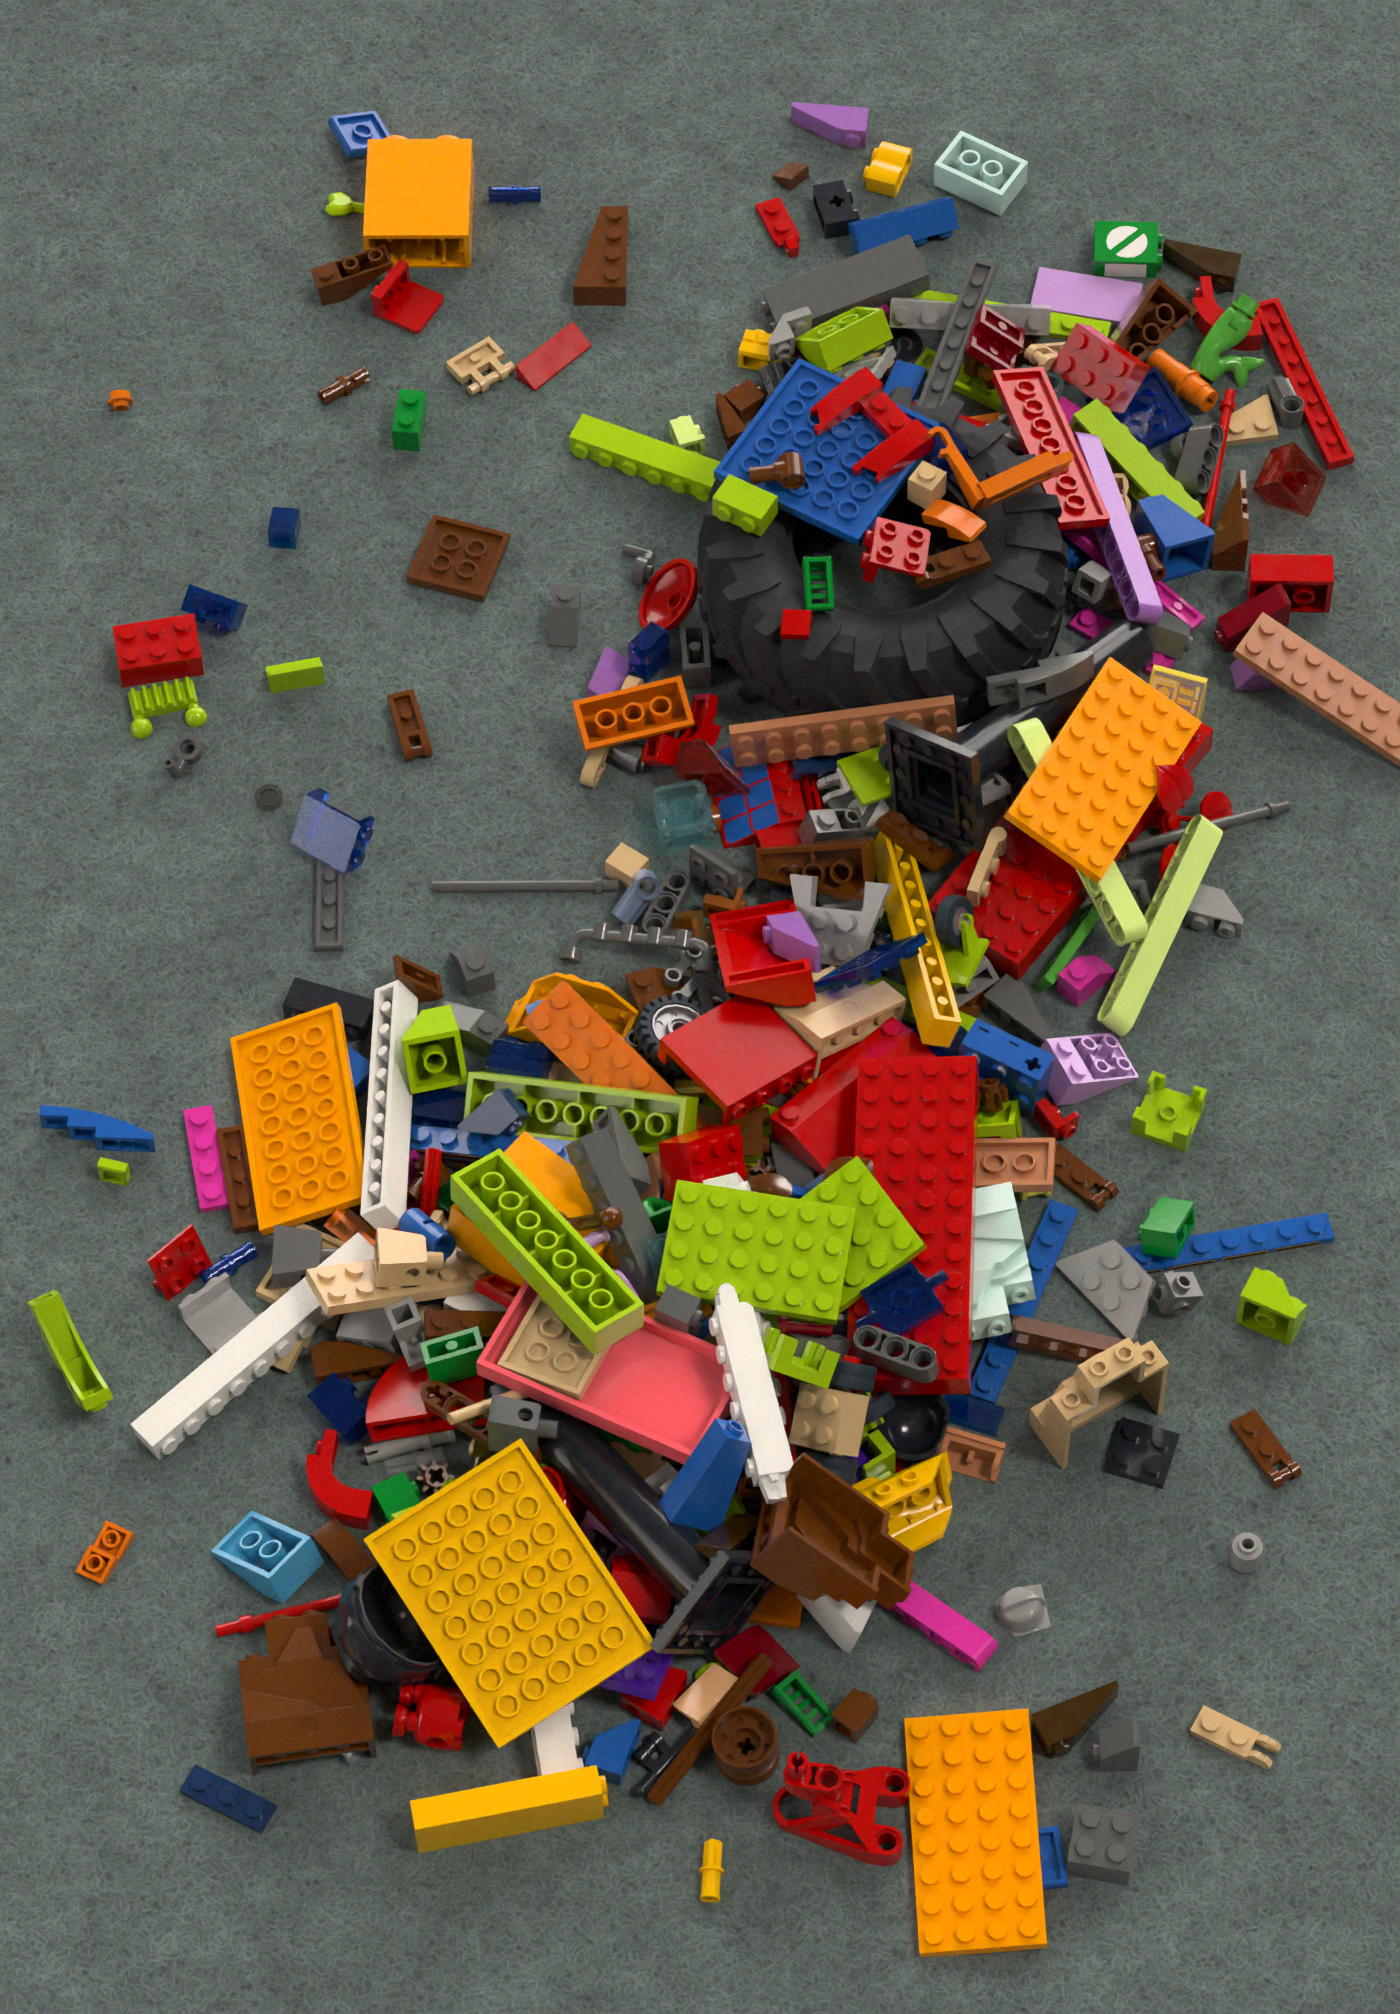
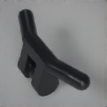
(656, 1768)

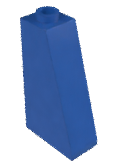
(708, 1478)

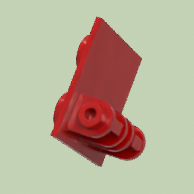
(178, 1263)

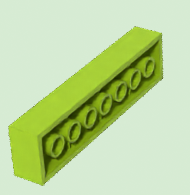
(568, 1108)
(547, 1251)

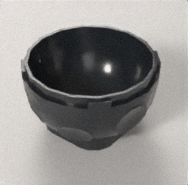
(379, 1633)

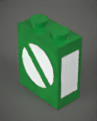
(1126, 249)

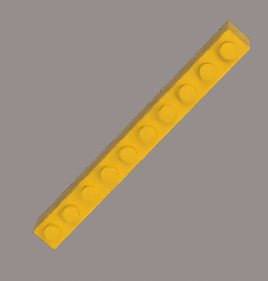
(925, 972)

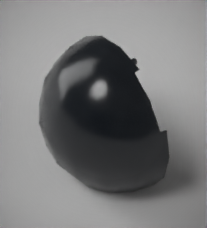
(916, 1426)

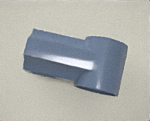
(635, 899)

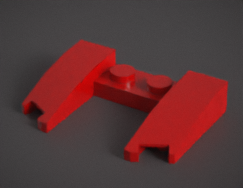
(864, 393)

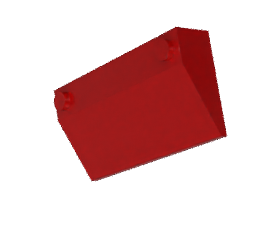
(751, 966)
(822, 1117)

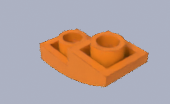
(958, 521)
(106, 1553)

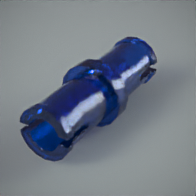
(514, 194)
(230, 1262)

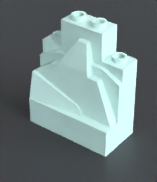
(1000, 1261)

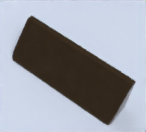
(729, 1535)

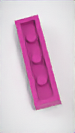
(1090, 624)
(206, 1159)

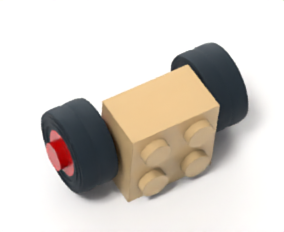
(834, 1417)

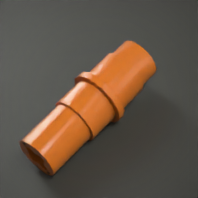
(1183, 381)

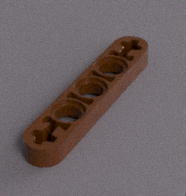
(452, 1399)

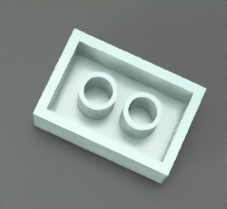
(980, 173)

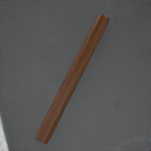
(703, 1735)

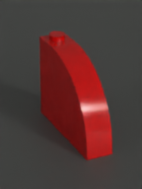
(397, 1407)

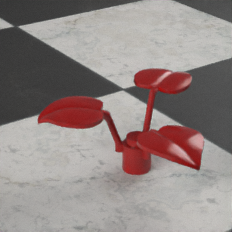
(1173, 789)

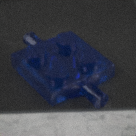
(902, 1300)

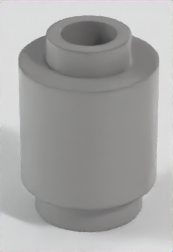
(1246, 1552)

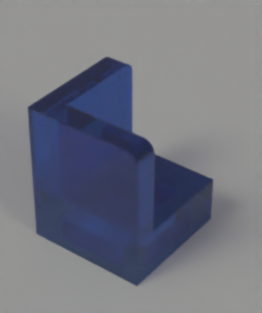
(284, 528)

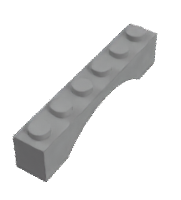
(934, 315)

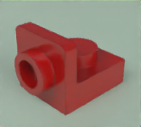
(1051, 1120)

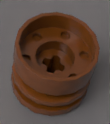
(735, 1732)

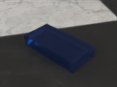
(974, 1414)

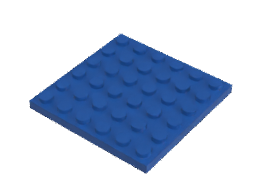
(832, 493)

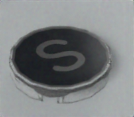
(907, 344)

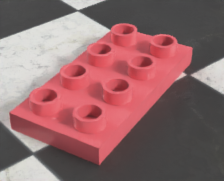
(650, 1388)

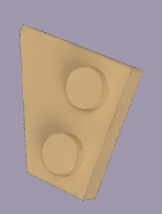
(1253, 423)

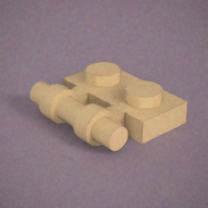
(476, 360)

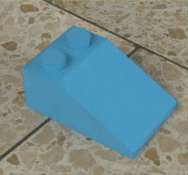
(269, 1555)

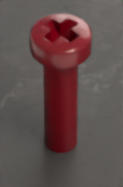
(803, 1328)

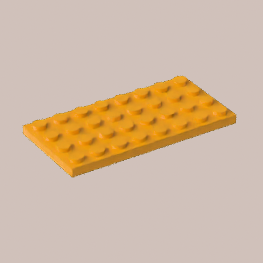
(1102, 770)
(300, 1118)
(975, 1833)

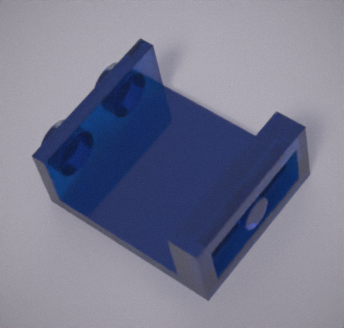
(331, 833)

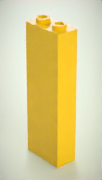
(509, 1808)

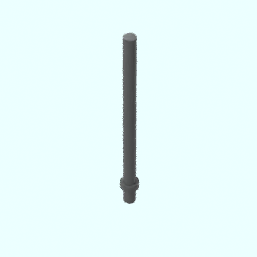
(1269, 810)
(526, 886)

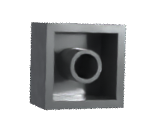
(1102, 1844)

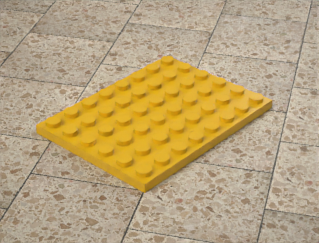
(510, 1593)

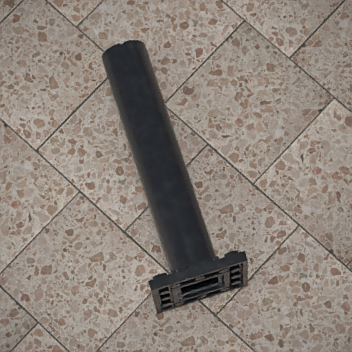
(941, 779)
(711, 1594)

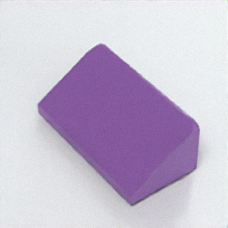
(609, 673)

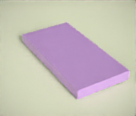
(1085, 294)

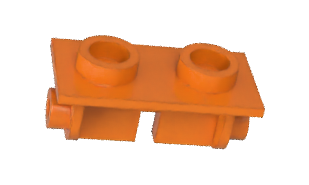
(346, 1224)

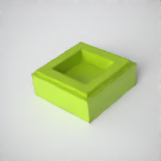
(113, 1171)

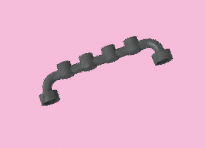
(630, 936)

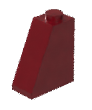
(1237, 622)

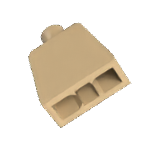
(403, 1258)

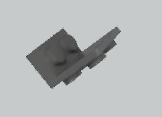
(717, 873)

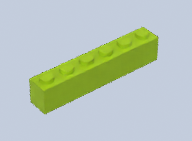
(643, 456)
(1128, 456)

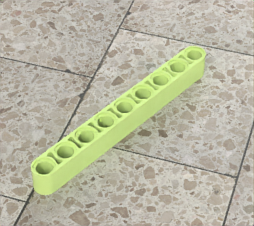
(1111, 893)
(1163, 921)

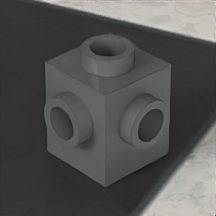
(1176, 1292)

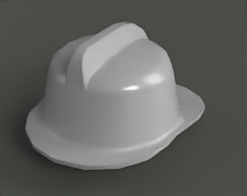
(1023, 1610)

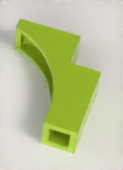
(69, 1352)

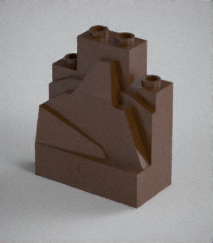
(830, 1541)
(302, 1696)

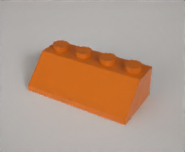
(632, 713)

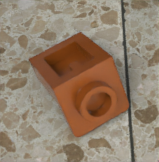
(718, 903)

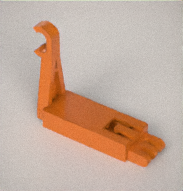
(1005, 484)

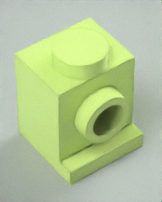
(687, 435)

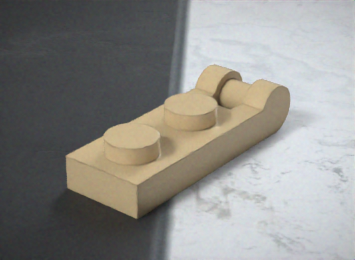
(1043, 353)
(987, 865)

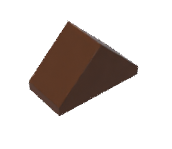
(419, 980)

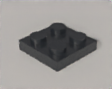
(1142, 1453)

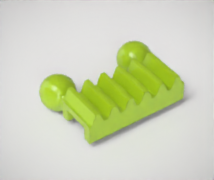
(164, 700)

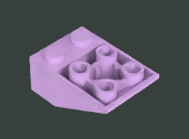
(1086, 1067)

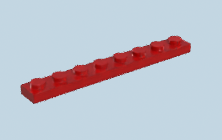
(1298, 370)

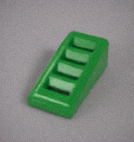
(818, 564)
(788, 1704)

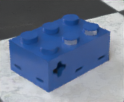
(1011, 1060)

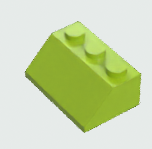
(845, 338)

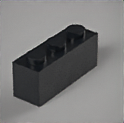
(355, 1009)

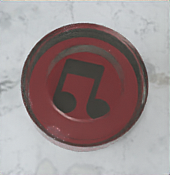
(268, 797)

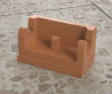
(973, 1454)

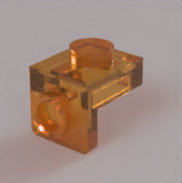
(692, 921)

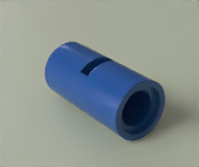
(436, 1237)

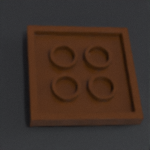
(458, 558)

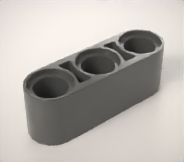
(1199, 457)
(670, 899)
(905, 1364)

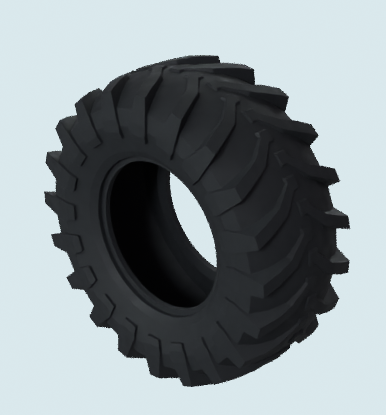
(866, 658)

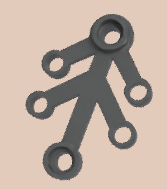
(698, 982)

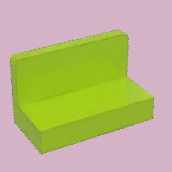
(295, 675)
(882, 1455)

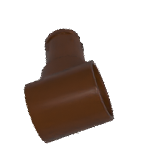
(786, 470)
(1150, 551)
(415, 1188)

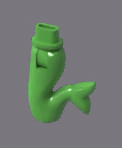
(1225, 334)

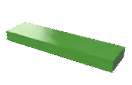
(1067, 948)

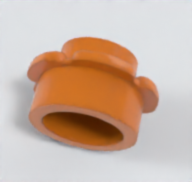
(120, 400)

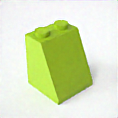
(434, 1051)

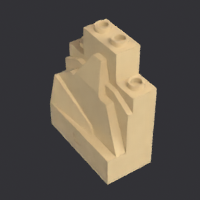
(841, 1017)
(1097, 1388)

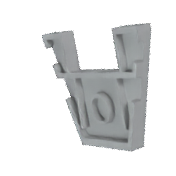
(839, 931)

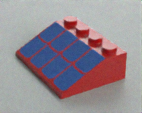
(772, 801)

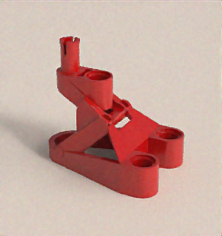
(824, 1786)

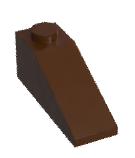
(350, 1360)

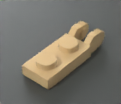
(1233, 1737)

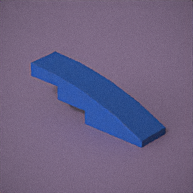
(108, 1132)

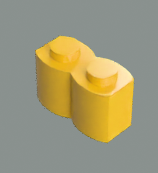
(887, 168)

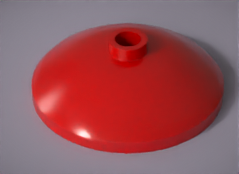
(669, 595)

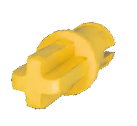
(711, 1871)

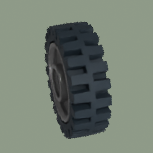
(657, 1021)

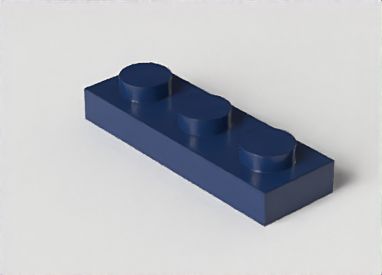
(228, 1799)

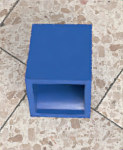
(1181, 538)

